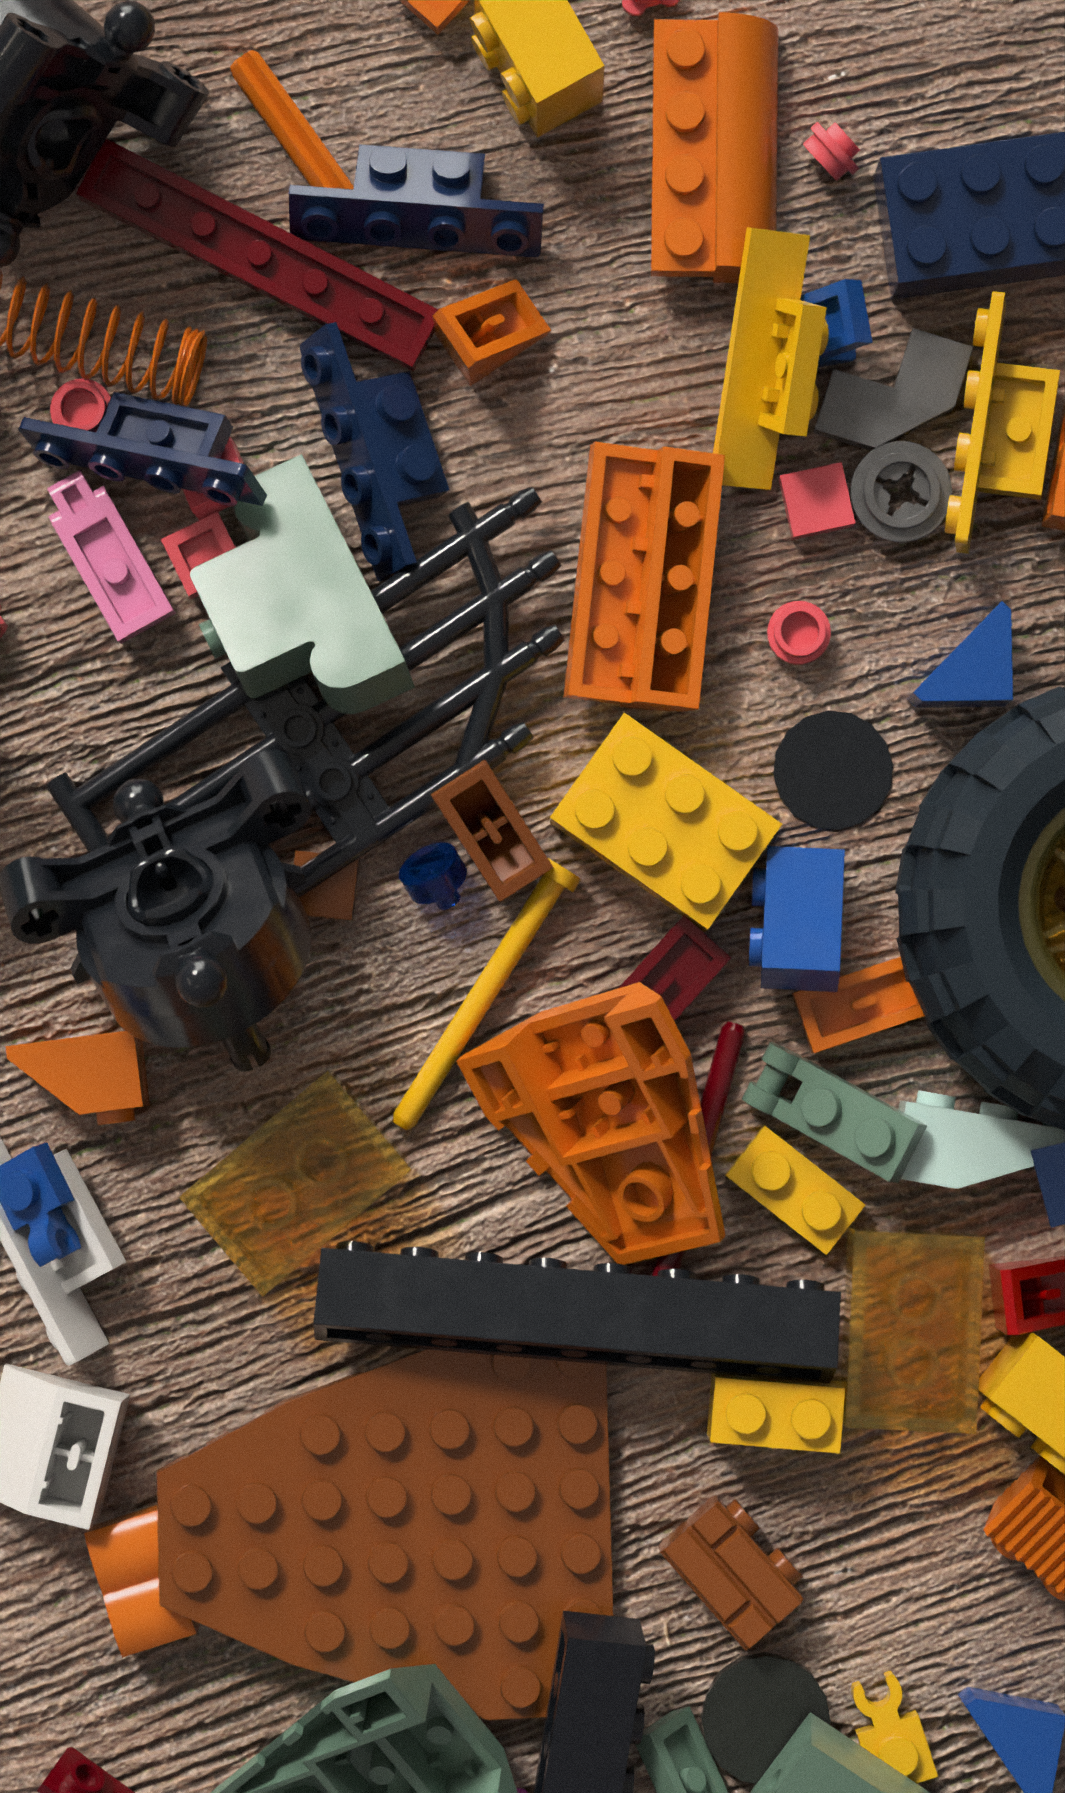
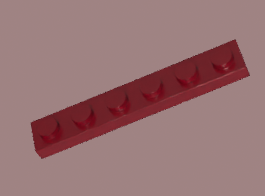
(258, 254)

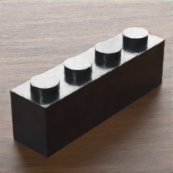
(594, 1705)

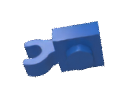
(33, 1197)

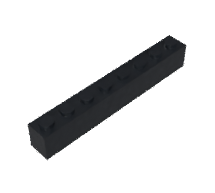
(577, 1313)

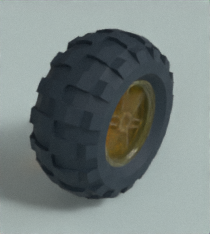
(982, 911)

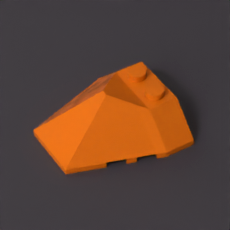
(611, 1115)

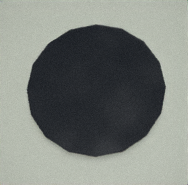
(833, 770)

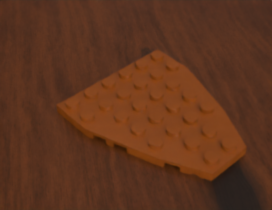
(404, 1523)

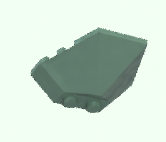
(382, 1736)

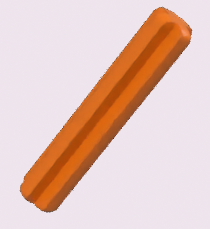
(287, 122)

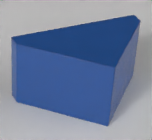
(976, 670)
(1023, 1734)

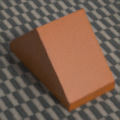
(489, 329)

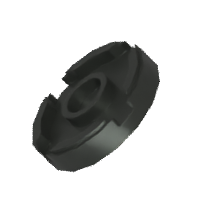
(756, 1711)

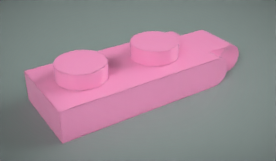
(107, 557)

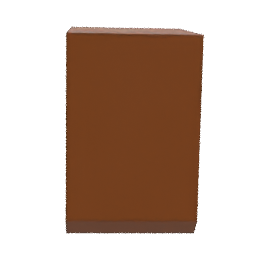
(491, 830)

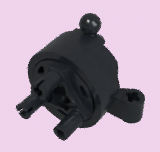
(64, 92)
(183, 910)

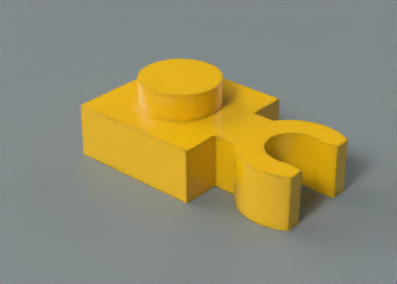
(892, 1736)

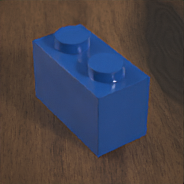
(801, 918)

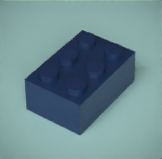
(973, 215)

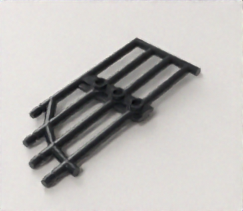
(305, 727)

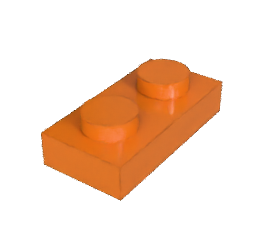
(862, 1006)

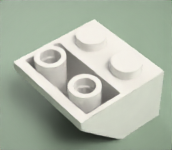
(57, 1445)

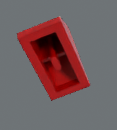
(1028, 1294)

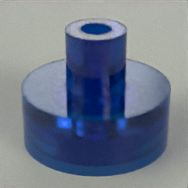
(434, 875)

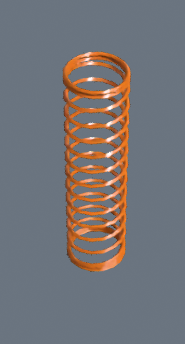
(183, 378)

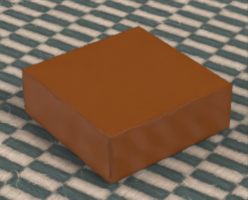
(334, 896)

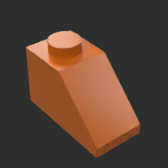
(89, 1073)

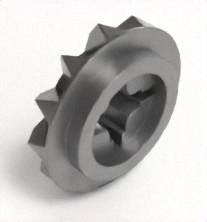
(929, 483)

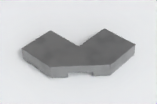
(876, 414)

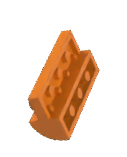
(712, 142)
(644, 577)

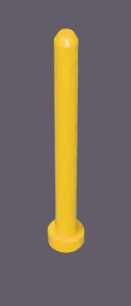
(483, 994)

